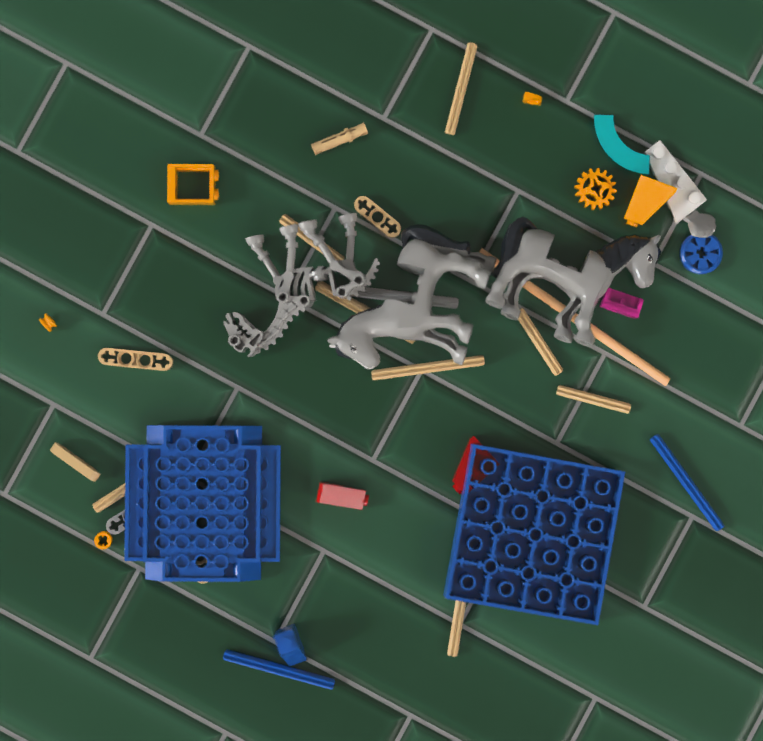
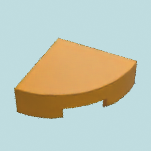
(531, 98)

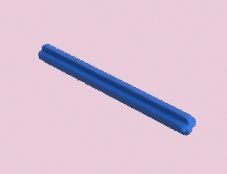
(687, 482)
(279, 669)

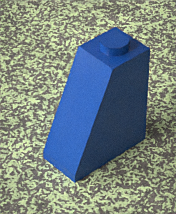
(290, 645)

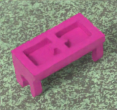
(622, 303)

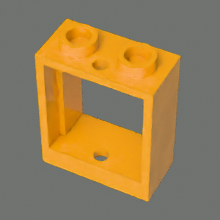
(172, 183)

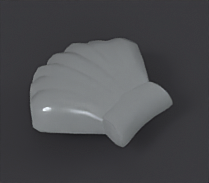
(700, 224)

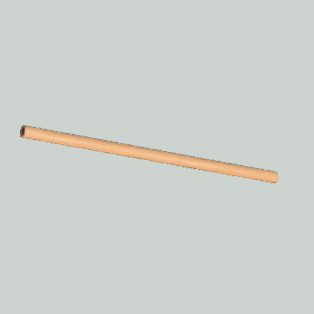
(598, 334)

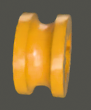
(48, 322)
(97, 540)

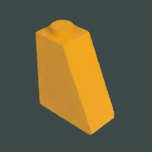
(647, 199)

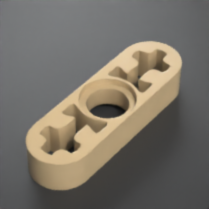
(363, 212)
(75, 462)

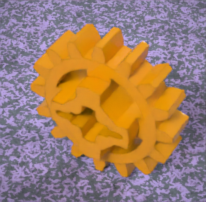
(603, 186)

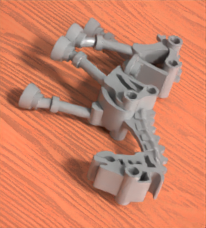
(289, 303)

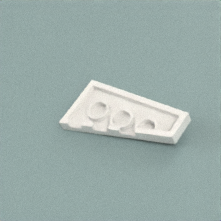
(668, 171)

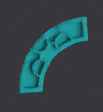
(616, 148)

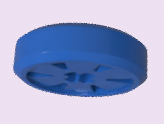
(707, 263)

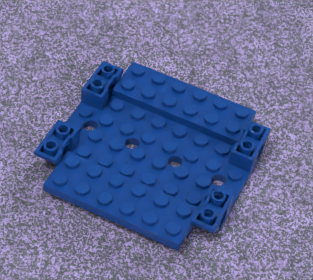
(237, 503)

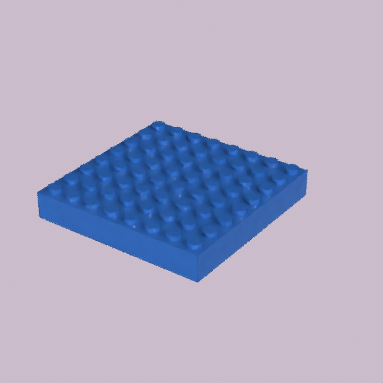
(535, 536)

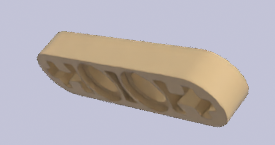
(135, 361)

